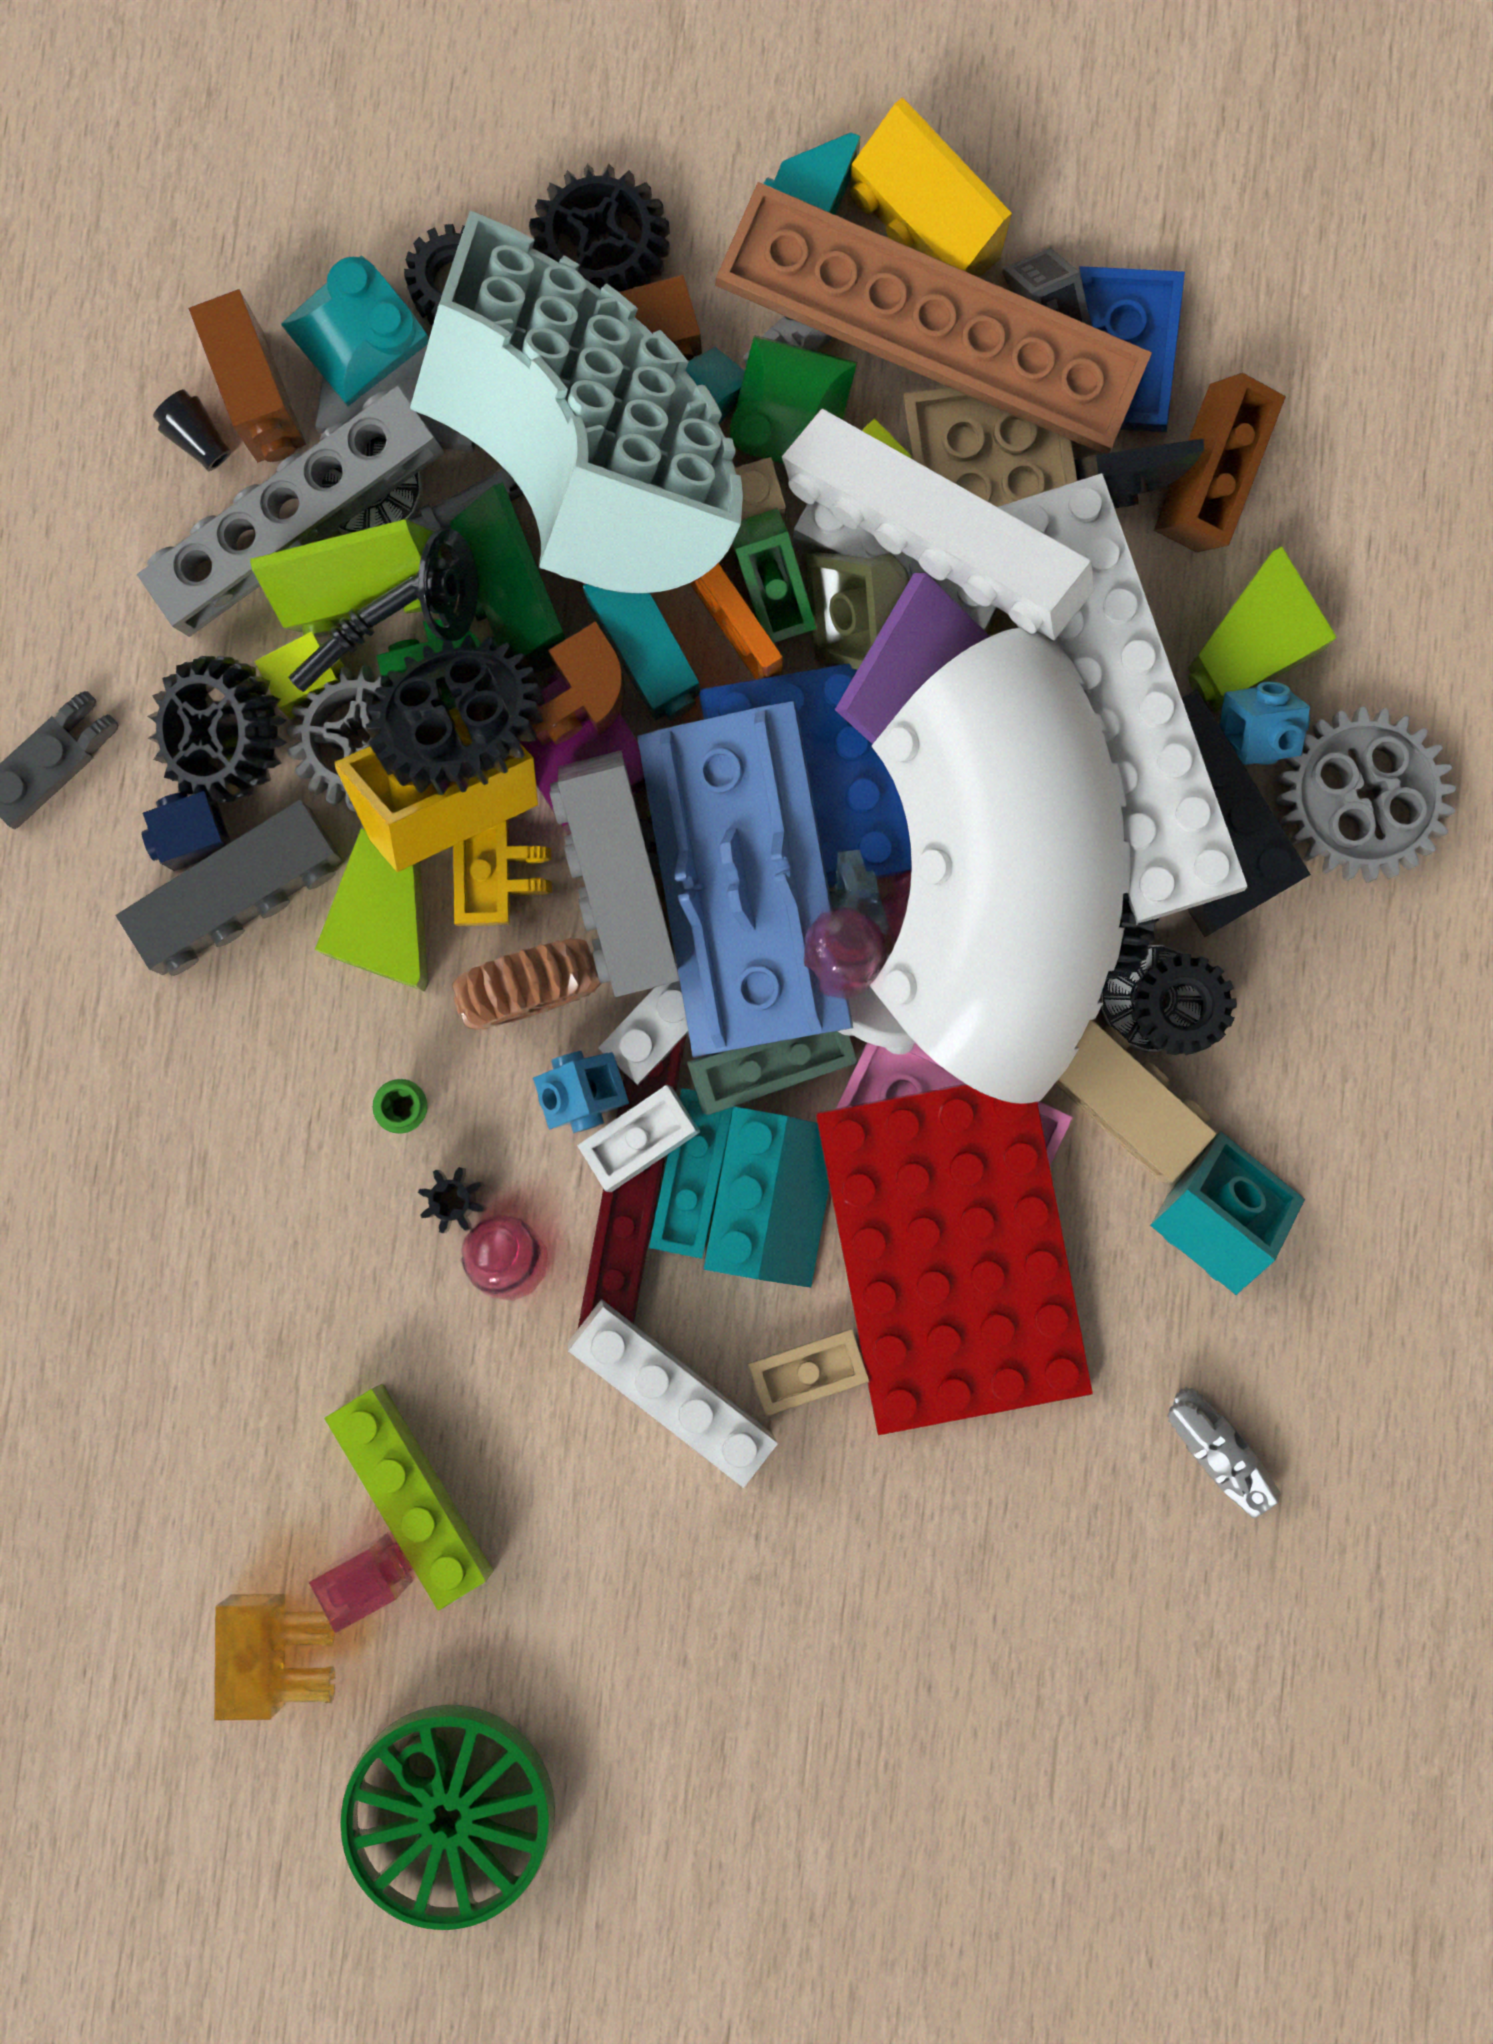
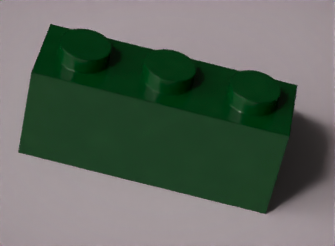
(508, 579)

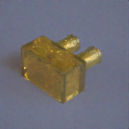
(251, 1657)

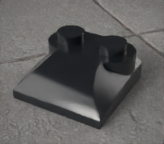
(1140, 469)

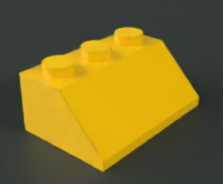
(928, 194)
(417, 825)

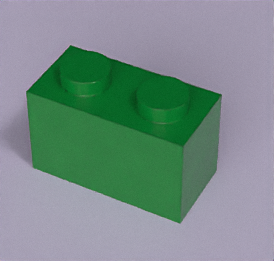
(772, 576)

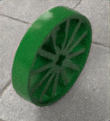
(423, 1809)

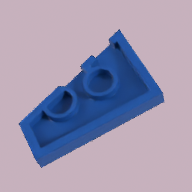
(1146, 312)

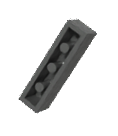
(230, 889)

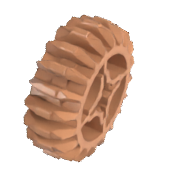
(525, 983)

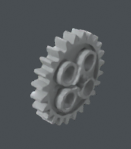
(1412, 781)

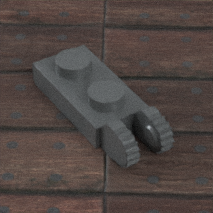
(50, 759)

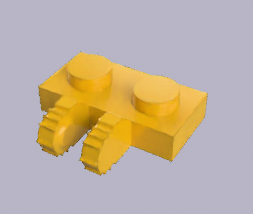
(484, 880)

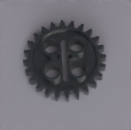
(415, 729)

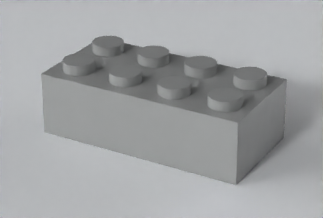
(617, 874)

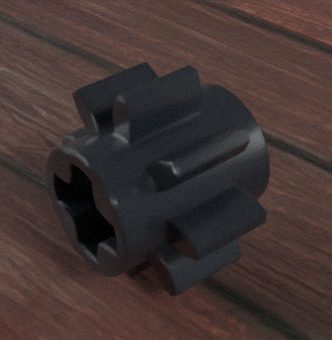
(440, 1209)

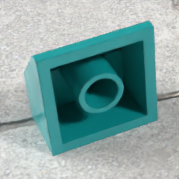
(1229, 1214)

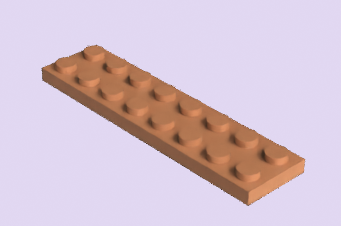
(932, 318)

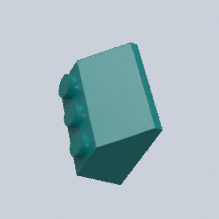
(769, 1199)

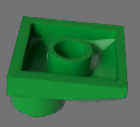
(784, 393)

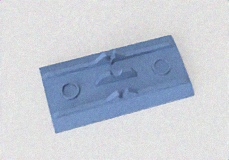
(741, 876)

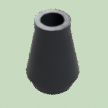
(191, 428)

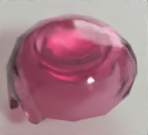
(844, 952)
(504, 1257)

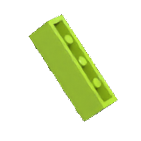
(410, 1496)

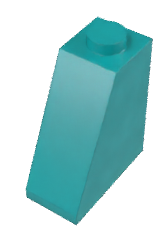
(645, 650)

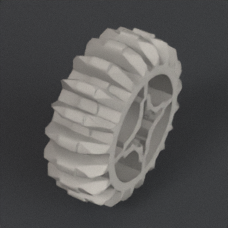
(317, 730)

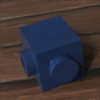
(184, 830)

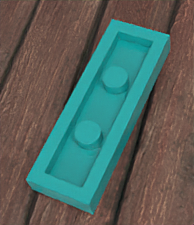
(691, 1183)

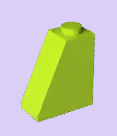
(1262, 635)
(378, 918)

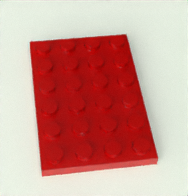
(953, 1256)

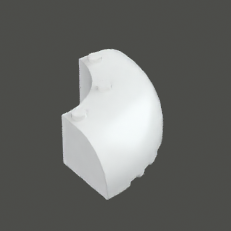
(1009, 865)

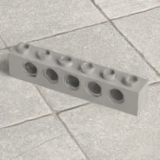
(320, 510)

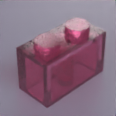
(362, 1582)

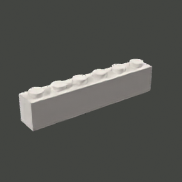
(939, 525)

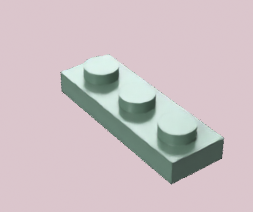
(758, 1070)

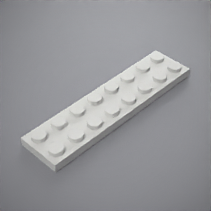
(1171, 810)

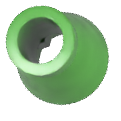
(387, 1103)

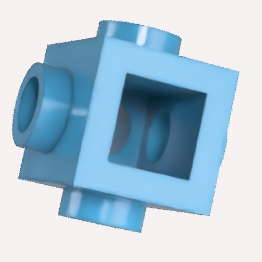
(1265, 723)
(580, 1090)

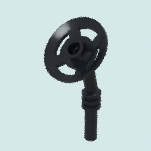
(435, 587)

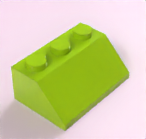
(327, 578)

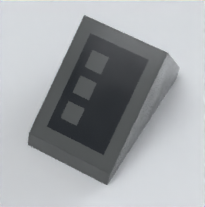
(1050, 282)

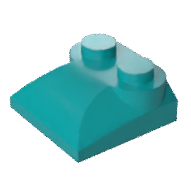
(355, 329)

